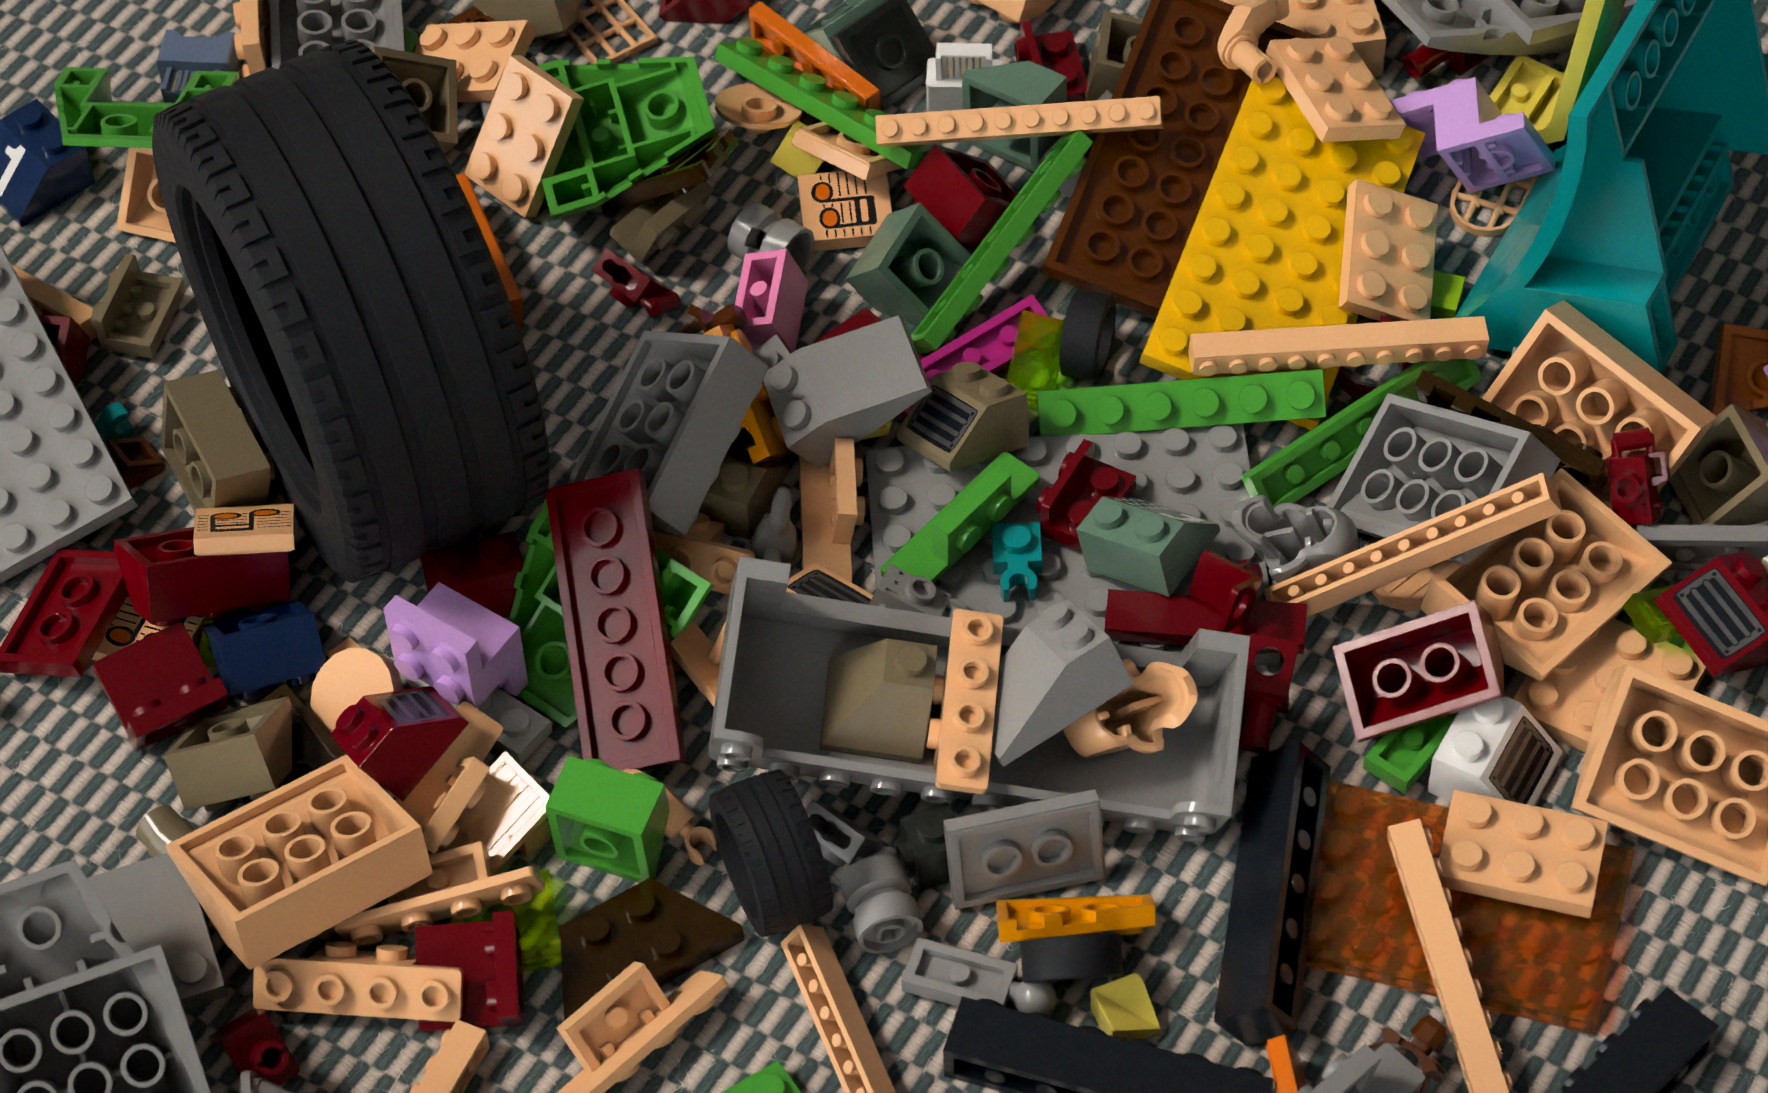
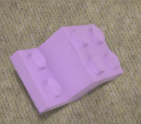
(1474, 135)
(455, 646)

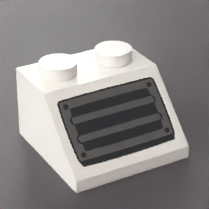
(1495, 754)

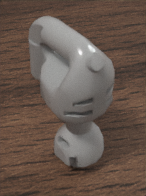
(776, 535)

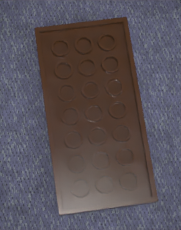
(1149, 184)

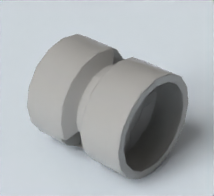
(764, 229)
(882, 904)

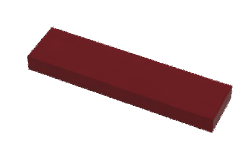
(1177, 618)

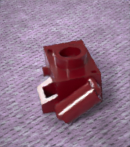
(634, 285)
(1634, 476)

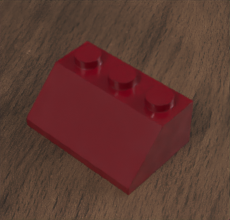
(174, 583)
(1421, 670)

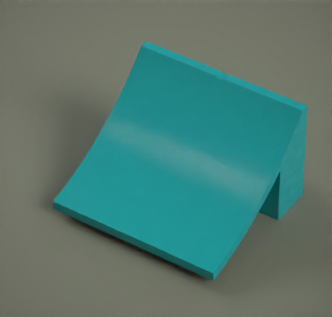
(1634, 178)

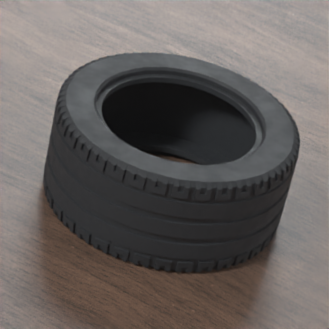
(354, 307)

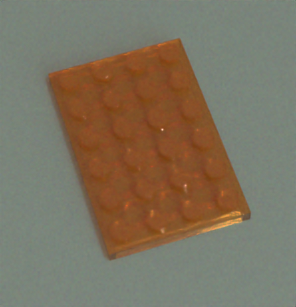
(1524, 956)

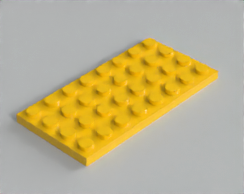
(1271, 232)

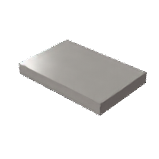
(1025, 849)

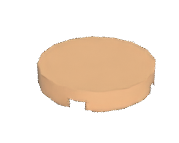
(348, 678)

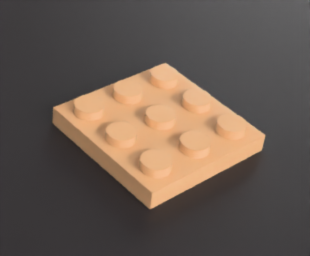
(1572, 693)

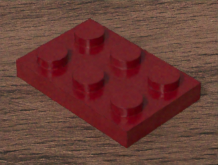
(65, 615)

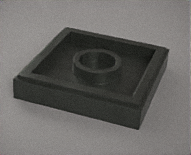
(887, 49)

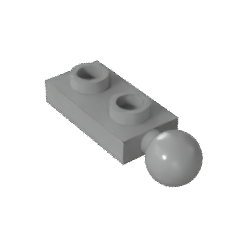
(952, 972)

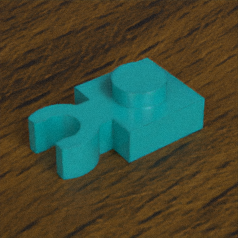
(1017, 556)

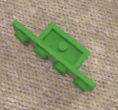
(966, 518)

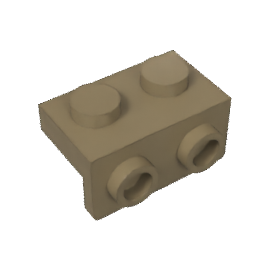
(660, 224)
(136, 309)

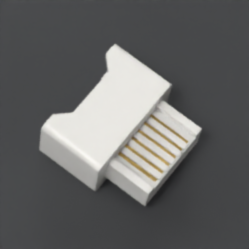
(946, 72)

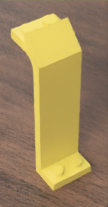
(1548, 94)

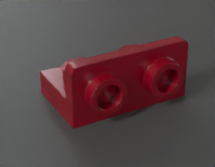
(1055, 52)
(1077, 491)

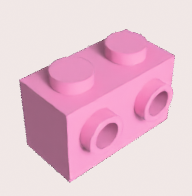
(772, 297)

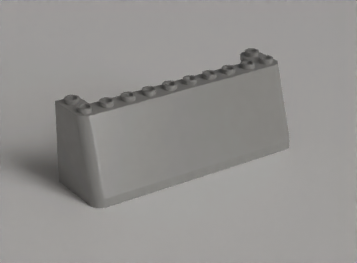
(776, 689)

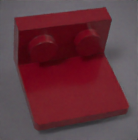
(159, 686)
(491, 967)

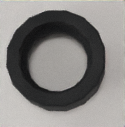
(1087, 335)
(1071, 957)

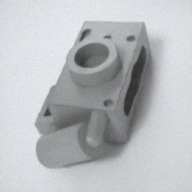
(911, 593)
(842, 838)

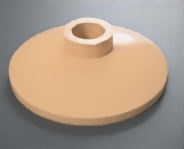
(755, 108)

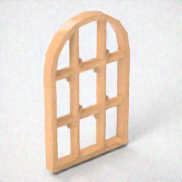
(618, 28)
(1498, 206)

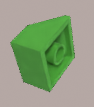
(608, 818)

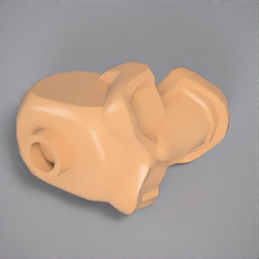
(1137, 715)

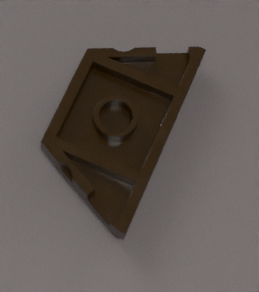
(680, 174)
(641, 926)

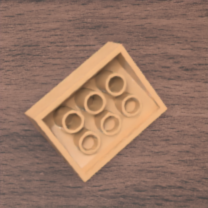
(1592, 386)
(1553, 579)
(1679, 772)
(301, 860)

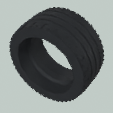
(771, 852)

